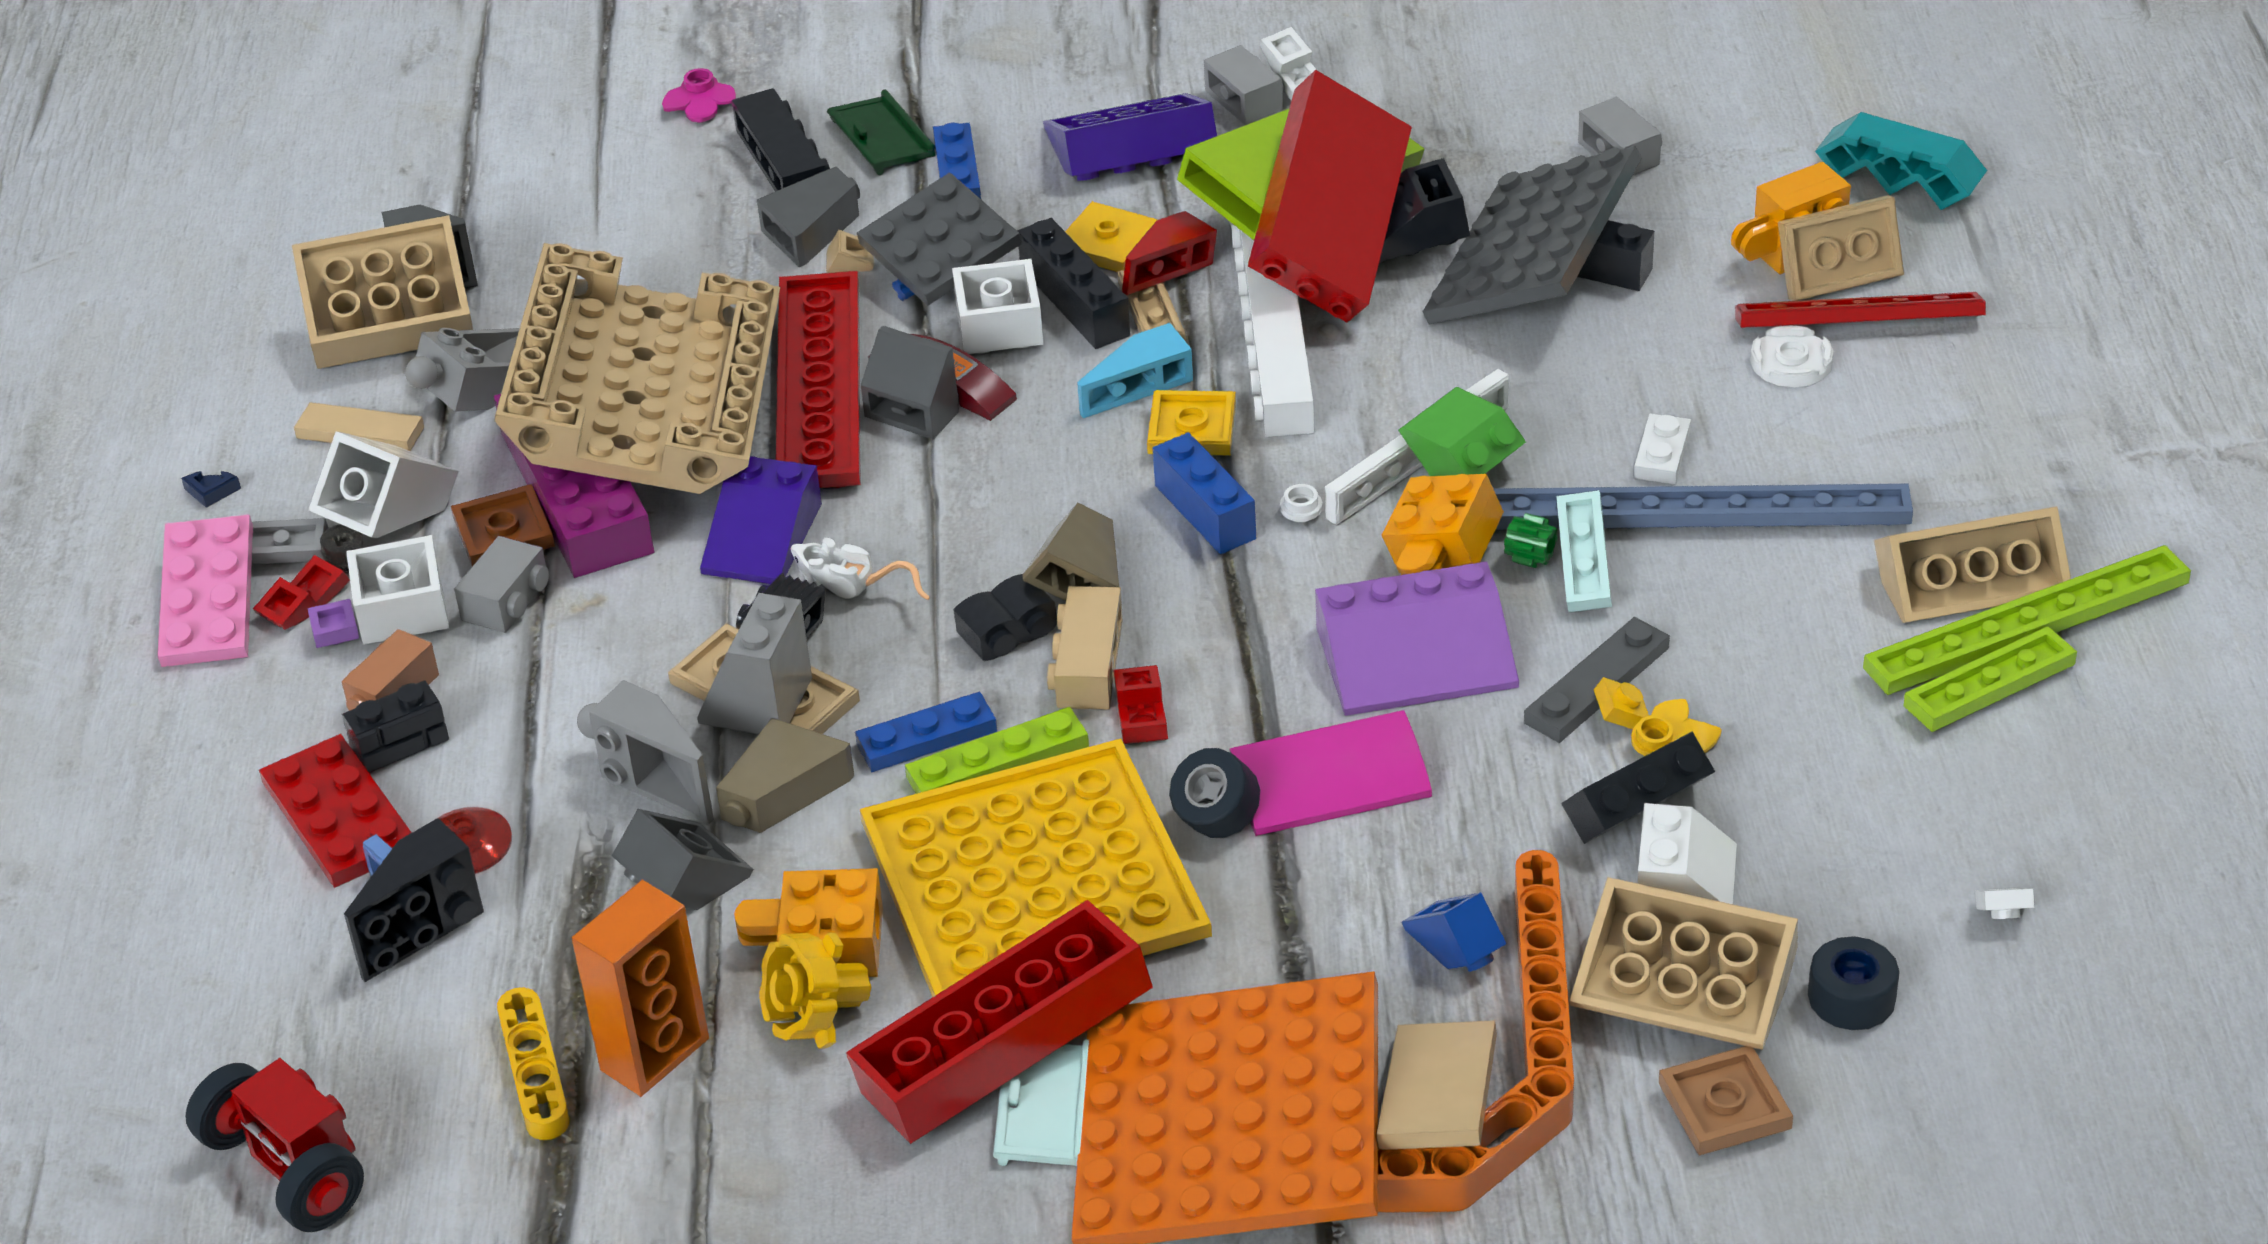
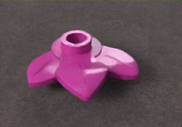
(699, 96)

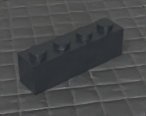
(776, 139)
(1075, 283)

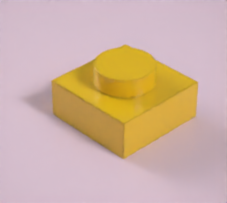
(1620, 702)

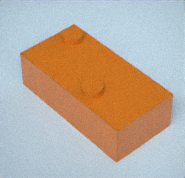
(641, 987)

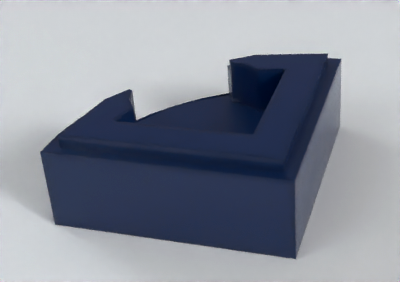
(210, 488)

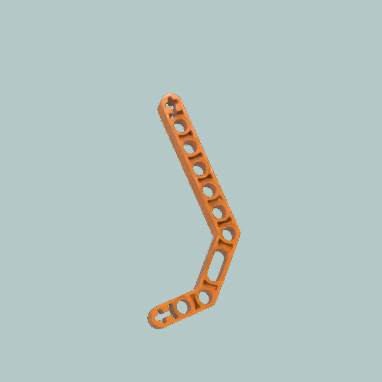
(1540, 1103)

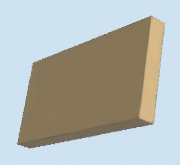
(818, 710)
(1437, 1085)

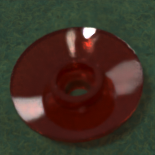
(483, 832)

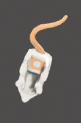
(845, 569)

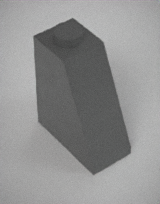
(809, 213)

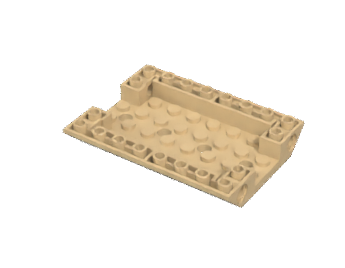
(636, 375)

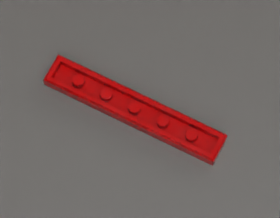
(1860, 309)

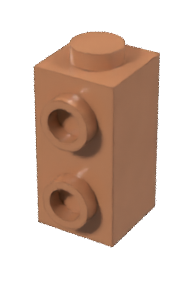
(394, 663)

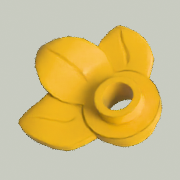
(1667, 724)

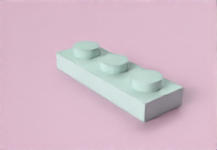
(1584, 551)

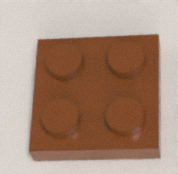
(506, 514)

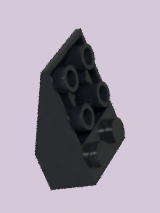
(1425, 211)
(413, 899)

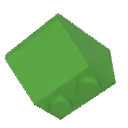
(1461, 435)

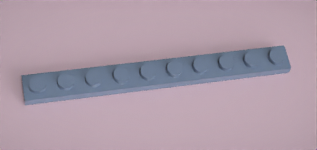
(1724, 505)

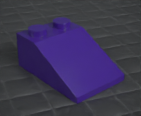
(760, 519)

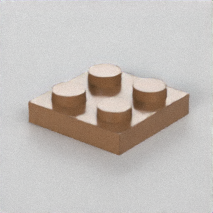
(1725, 1099)

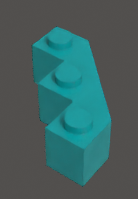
(1903, 155)

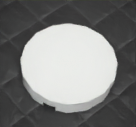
(1791, 356)

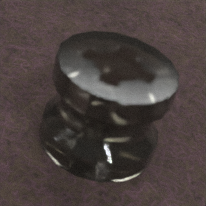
(336, 542)

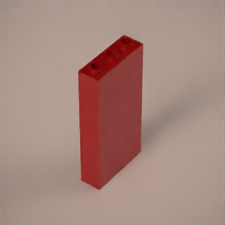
(1330, 197)

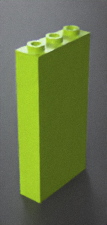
(1237, 166)

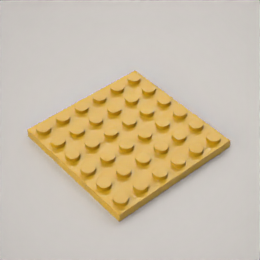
(1023, 846)

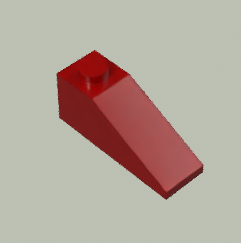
(1169, 251)

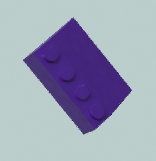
(1130, 134)

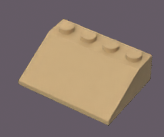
(380, 290)
(1686, 963)

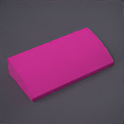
(1335, 771)

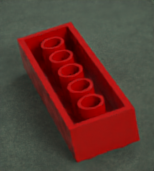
(999, 1020)

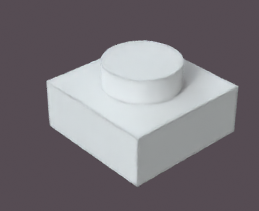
(2004, 902)

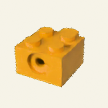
(1785, 198)
(1442, 522)
(820, 904)

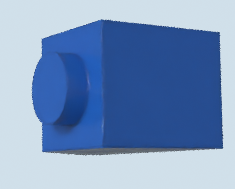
(1457, 931)

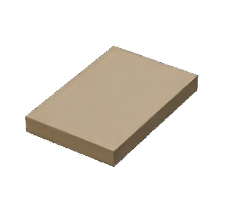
(1841, 248)

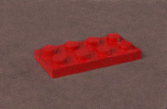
(333, 806)

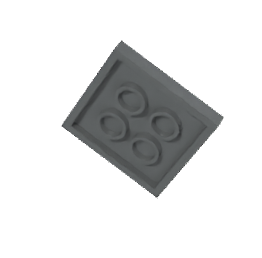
(938, 232)

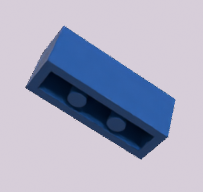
(1204, 493)

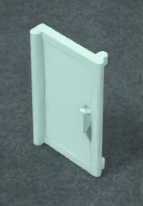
(1047, 1110)

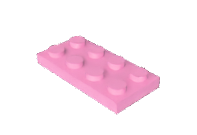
(205, 590)

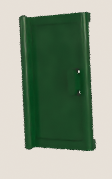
(882, 131)

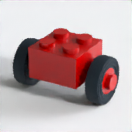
(288, 1131)

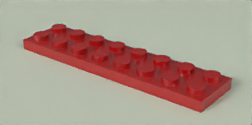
(820, 375)

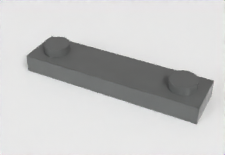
(1573, 697)

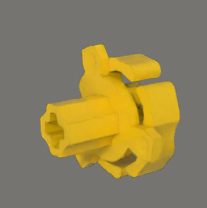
(805, 978)

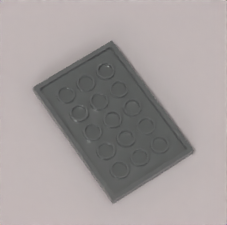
(1533, 235)

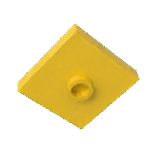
(1108, 234)
(1201, 413)

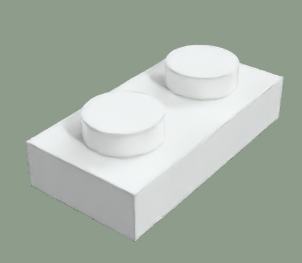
(1662, 448)

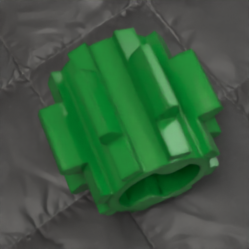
(1530, 540)

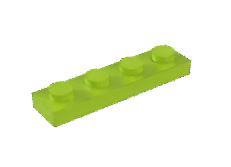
(1989, 679)
(1005, 749)

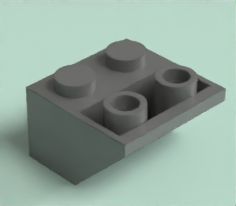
(910, 383)

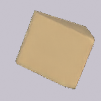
(847, 254)

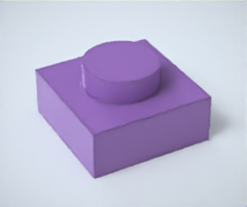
(333, 623)

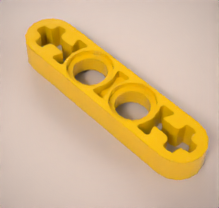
(528, 1063)

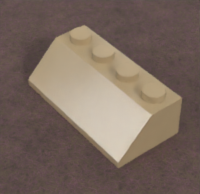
(1972, 563)

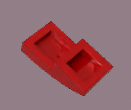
(313, 586)
(1140, 704)

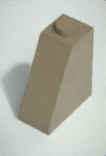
(1076, 554)
(782, 775)

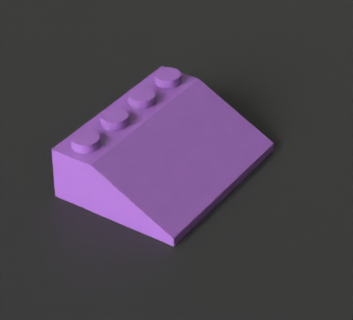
(1415, 638)

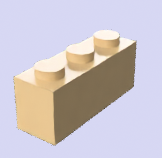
(1086, 647)

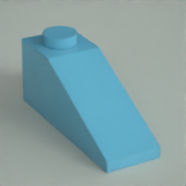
(1136, 369)

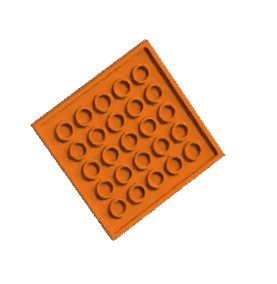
(1230, 1113)

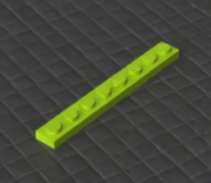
(2056, 607)

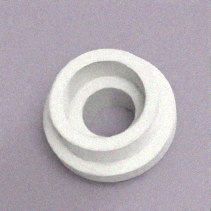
(1301, 503)

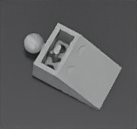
(463, 365)
(647, 750)

